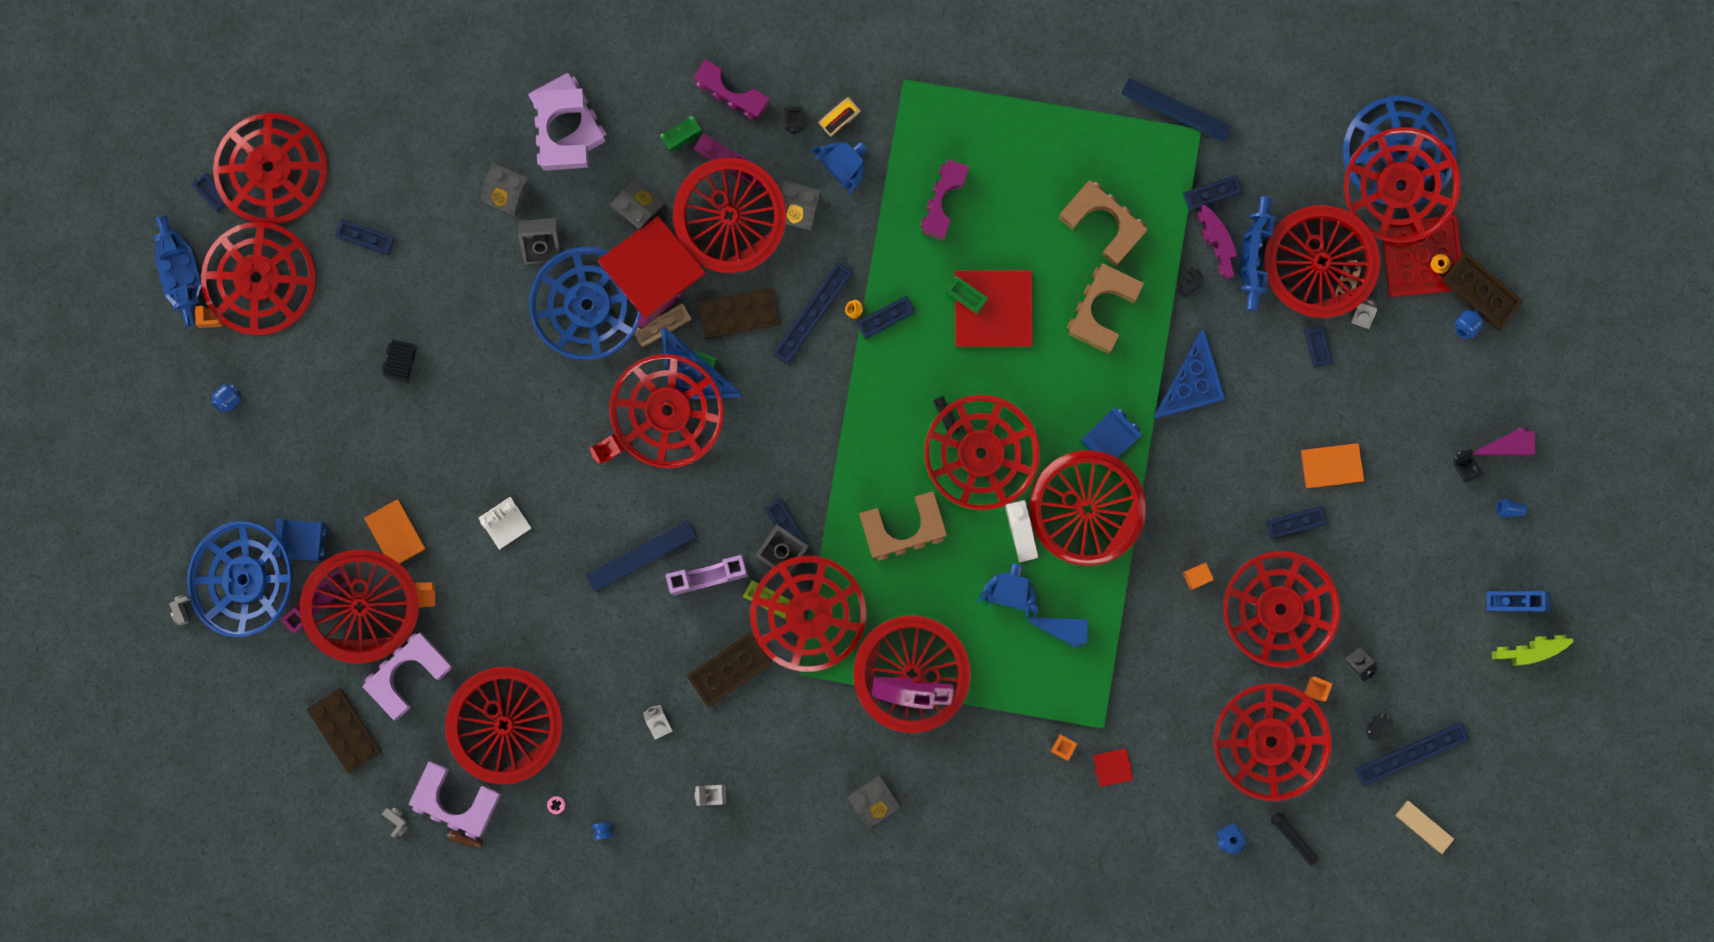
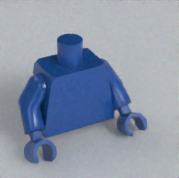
(843, 162)
(1011, 591)

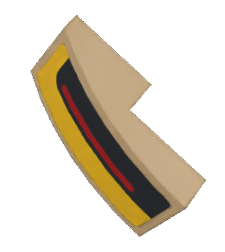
(839, 116)

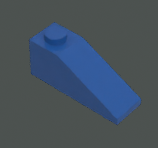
(1519, 601)
(1066, 630)

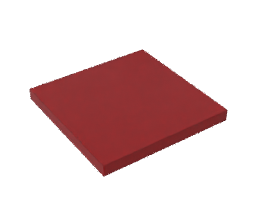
(1410, 262)
(651, 267)
(1004, 317)

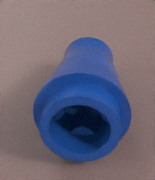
(1508, 508)

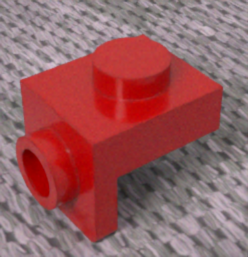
(606, 449)

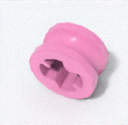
(562, 806)

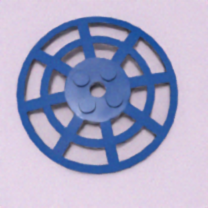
(1398, 139)
(573, 305)
(232, 576)

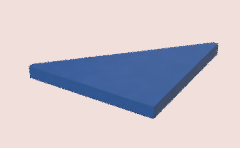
(674, 346)
(1195, 382)

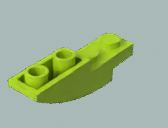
(1539, 650)

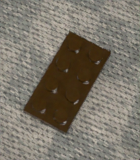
(1482, 291)
(738, 313)
(729, 669)
(344, 730)

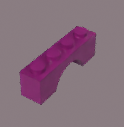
(751, 103)
(952, 178)
(293, 620)

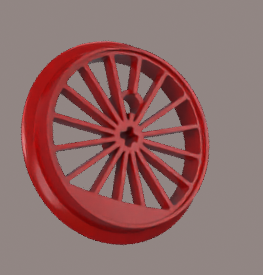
(755, 253)
(1337, 304)
(1127, 532)
(359, 649)
(865, 668)
(532, 762)

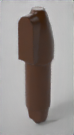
(458, 837)

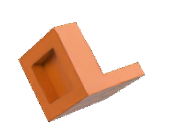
(206, 318)
(1198, 576)
(426, 594)
(1318, 689)
(1063, 747)

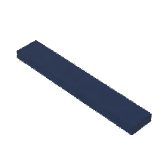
(1176, 109)
(812, 313)
(641, 556)
(1411, 754)

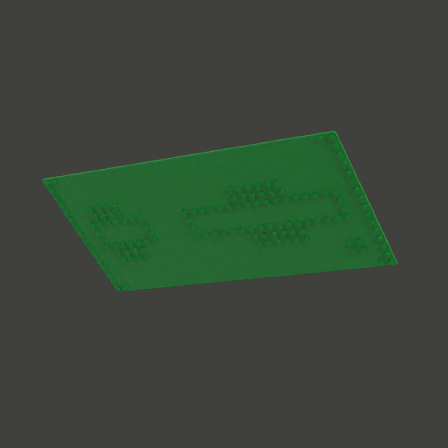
(1021, 175)

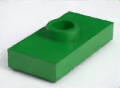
(966, 295)

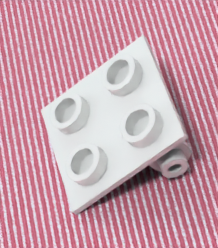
(504, 523)

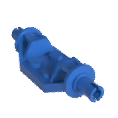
(1249, 255)
(177, 270)

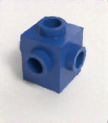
(1224, 836)

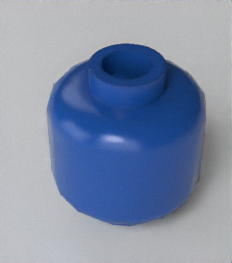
(1468, 324)
(225, 398)

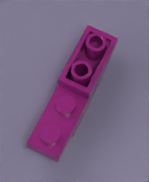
(714, 150)
(1216, 233)
(907, 693)

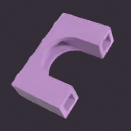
(549, 106)
(588, 131)
(688, 581)
(381, 684)
(427, 800)

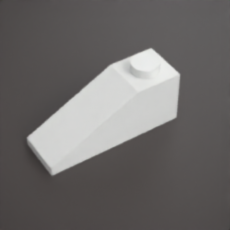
(1021, 531)

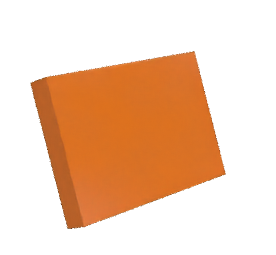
(1332, 465)
(395, 532)

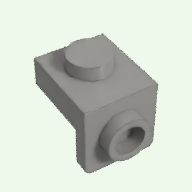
(1365, 313)
(178, 611)
(657, 721)
(710, 795)
(395, 816)

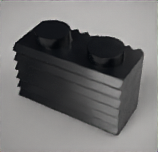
(399, 360)

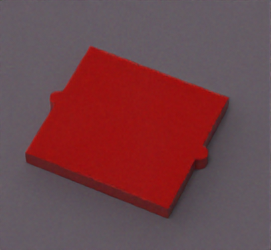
(1112, 767)

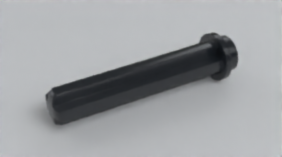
(1294, 838)

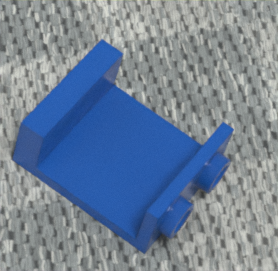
(1112, 434)
(301, 539)

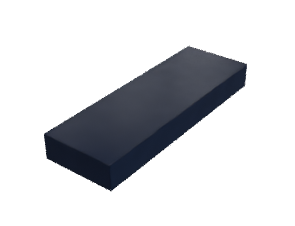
(1212, 192)
(364, 237)
(885, 317)
(780, 516)
(1296, 522)

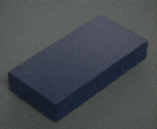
(207, 189)
(1318, 346)

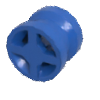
(602, 830)

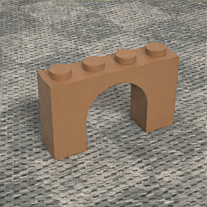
(1093, 198)
(1105, 281)
(930, 530)

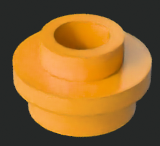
(1434, 263)
(854, 309)

